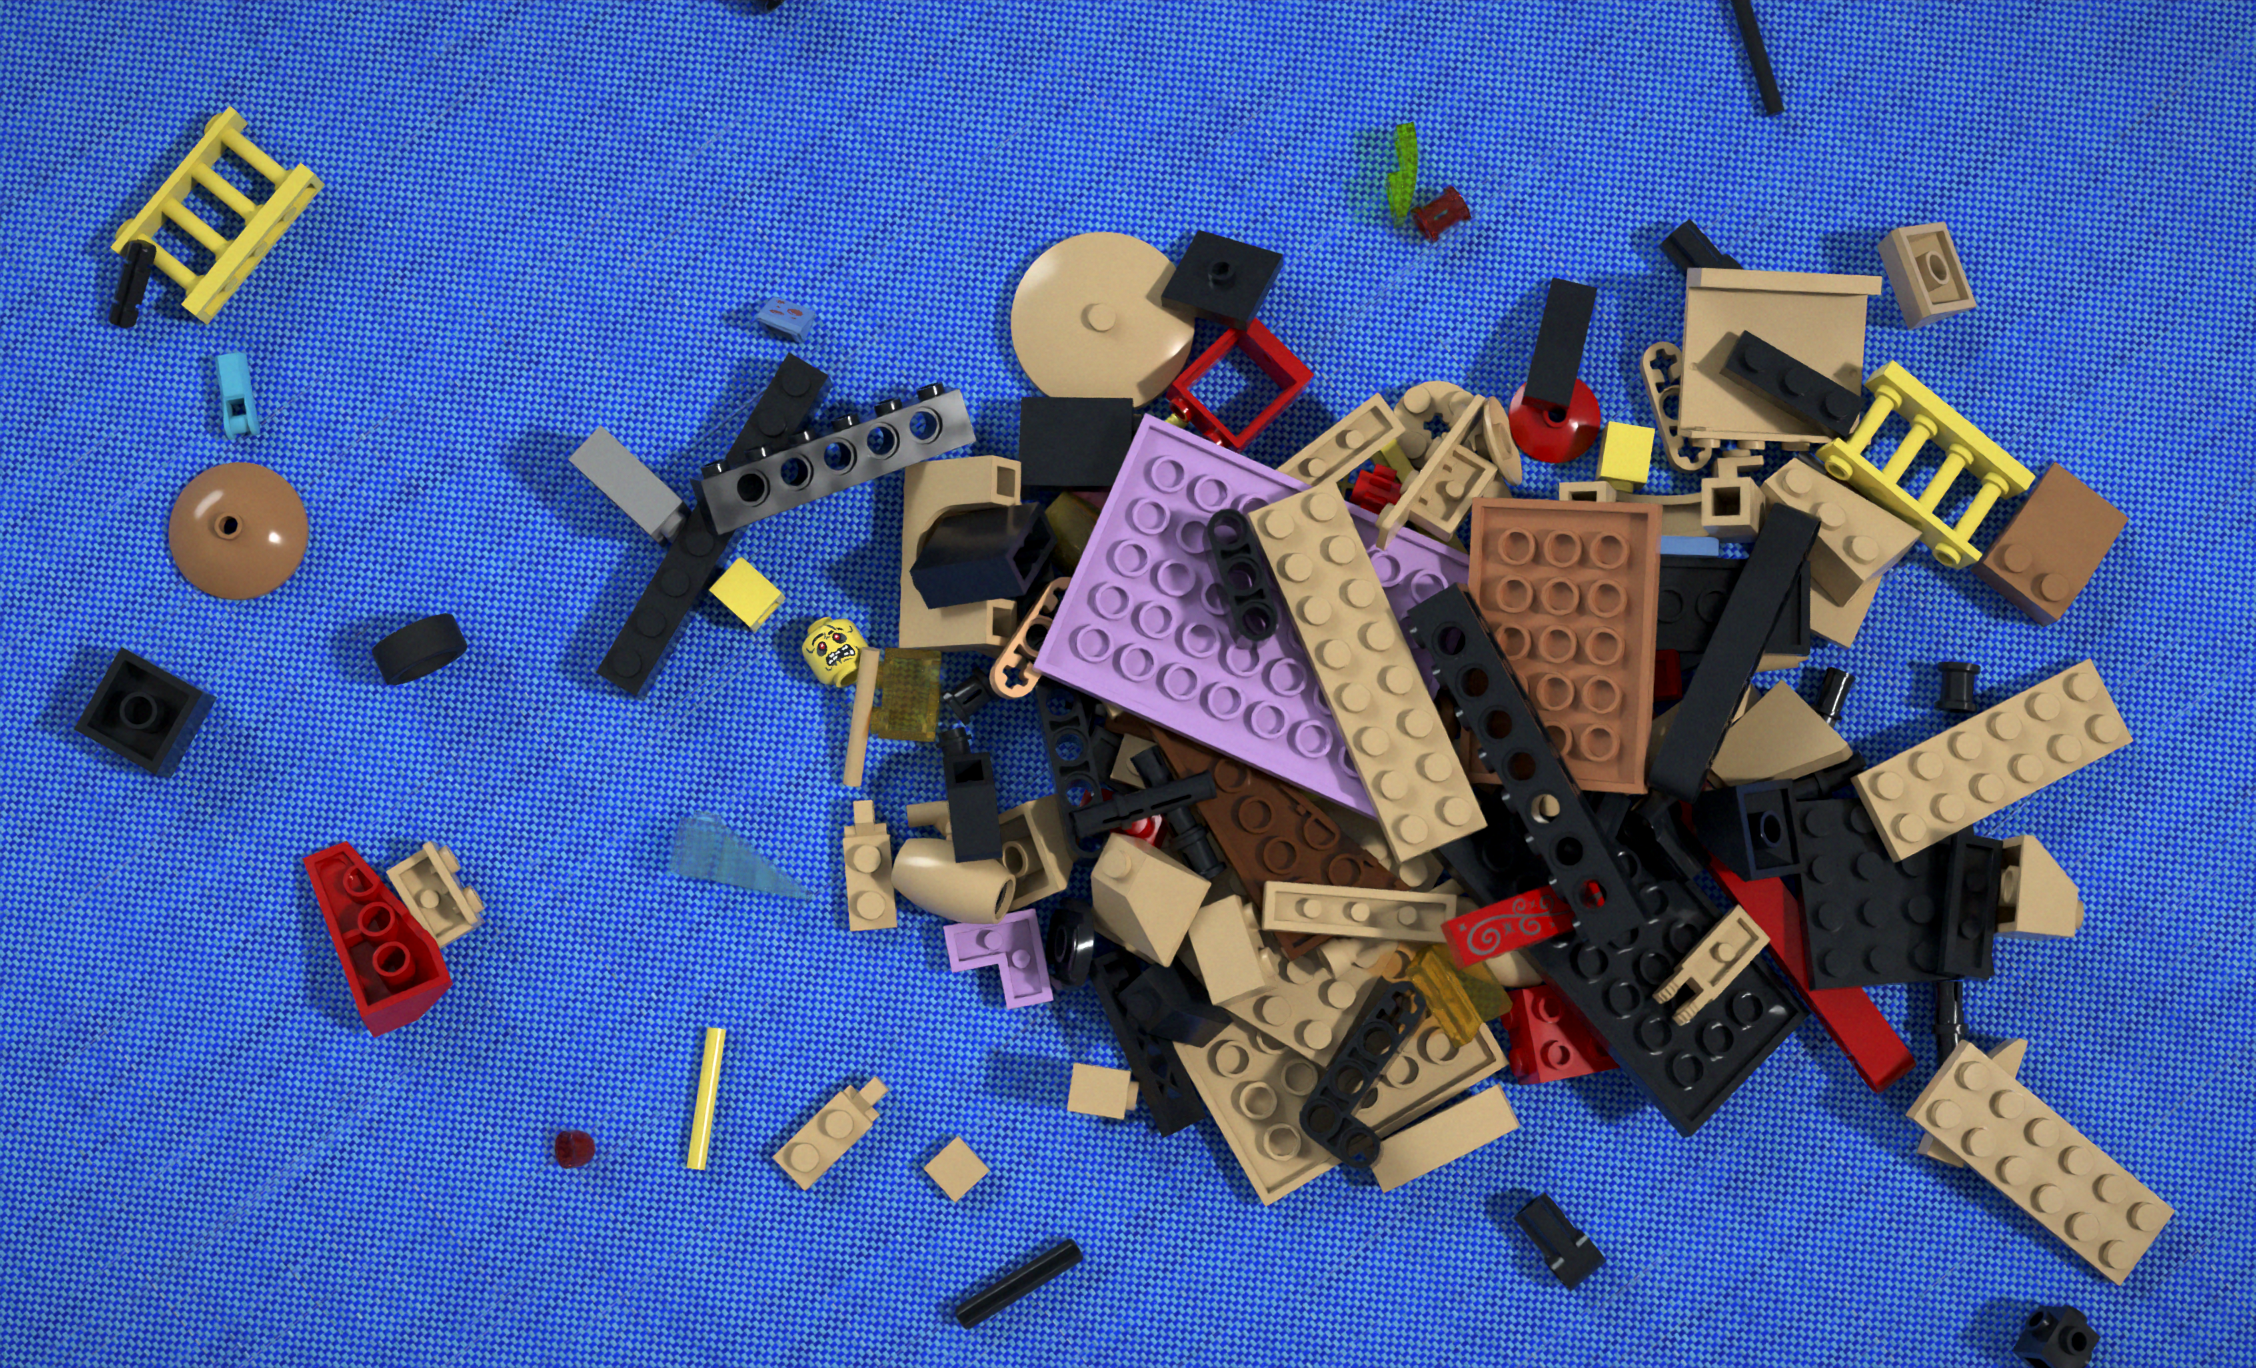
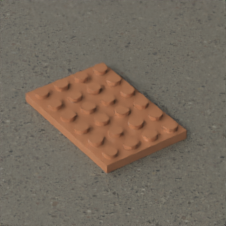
(1577, 618)

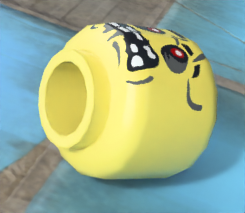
(834, 651)

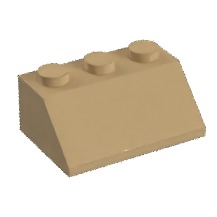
(2035, 894)

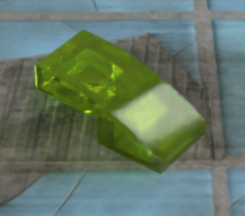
(1401, 184)

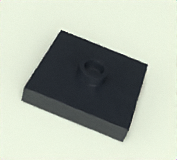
(1222, 280)

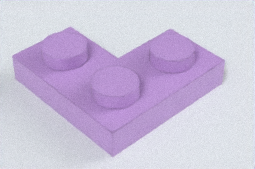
(1012, 945)

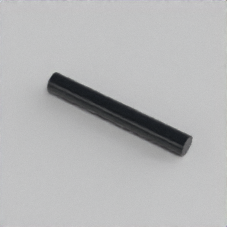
(1758, 57)

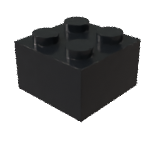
(145, 713)

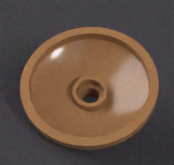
(263, 548)

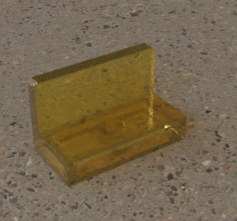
(1457, 997)

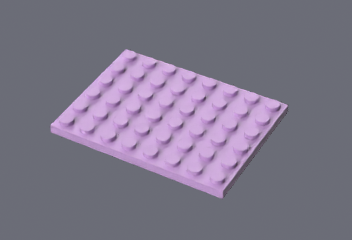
(1153, 637)

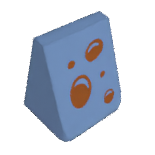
(786, 319)

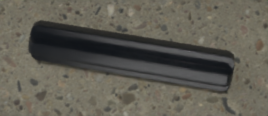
(1018, 1284)

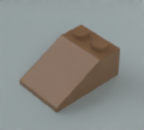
(2050, 546)

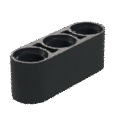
(1244, 557)

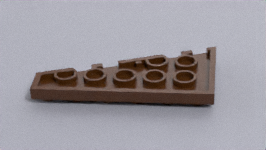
(1272, 832)

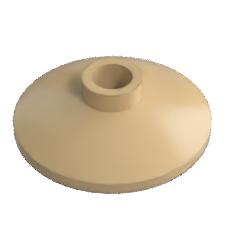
(1498, 443)

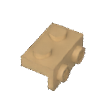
(436, 895)

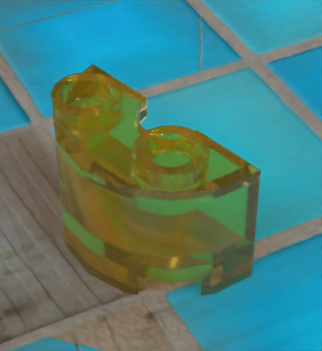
(909, 695)

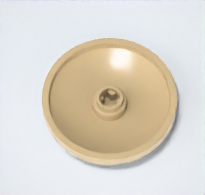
(1096, 323)

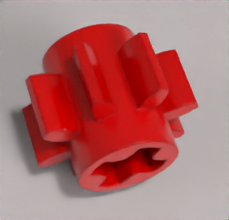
(1376, 489)

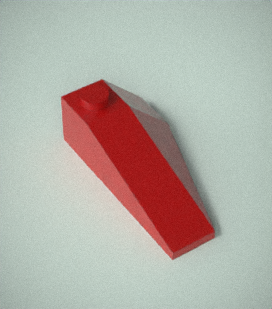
(382, 948)

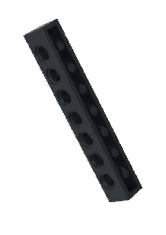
(1429, 628)

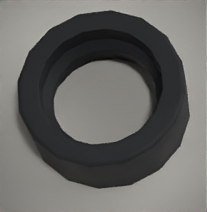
(419, 649)

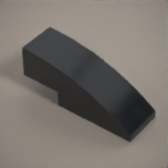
(1559, 346)

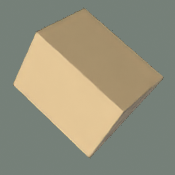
(1925, 274)

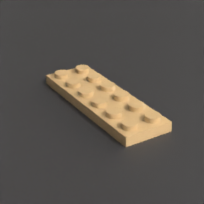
(1991, 760)
(2040, 1162)

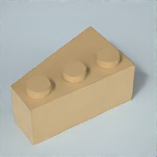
(1855, 535)

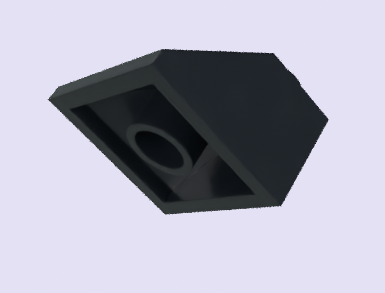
(1752, 829)

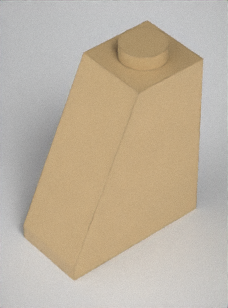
(1777, 741)

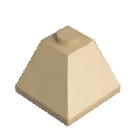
(1034, 850)
(1145, 896)

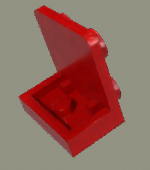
(1549, 1039)

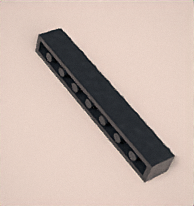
(698, 555)

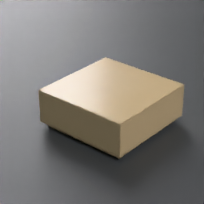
(956, 1169)

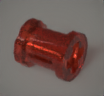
(1425, 216)

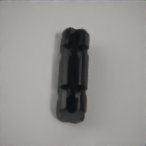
(132, 283)

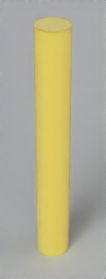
(706, 1098)

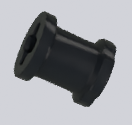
(1957, 687)
(974, 703)

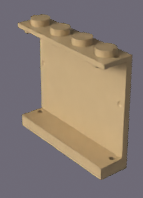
(1802, 314)

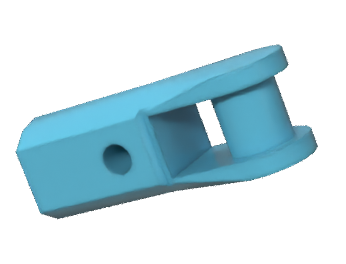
(234, 390)

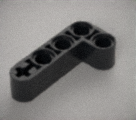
(1373, 1070)

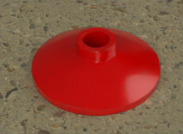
(1555, 441)

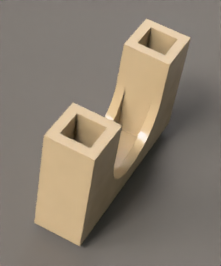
(941, 491)
(1725, 508)

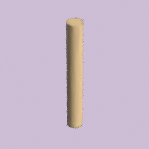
(861, 716)

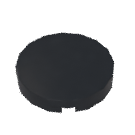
(1070, 943)

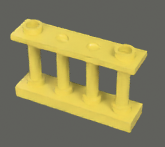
(263, 222)
(1963, 446)

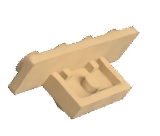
(1444, 488)

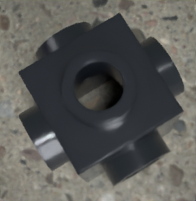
(2056, 1339)

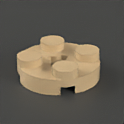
(1420, 406)

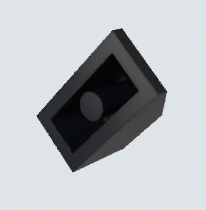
(1174, 1005)

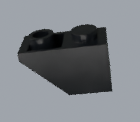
(972, 807)

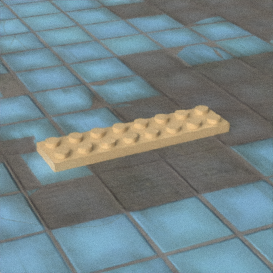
(1366, 671)

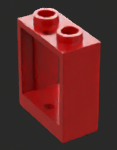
(1269, 355)

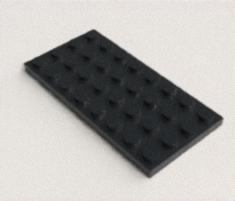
(1612, 987)

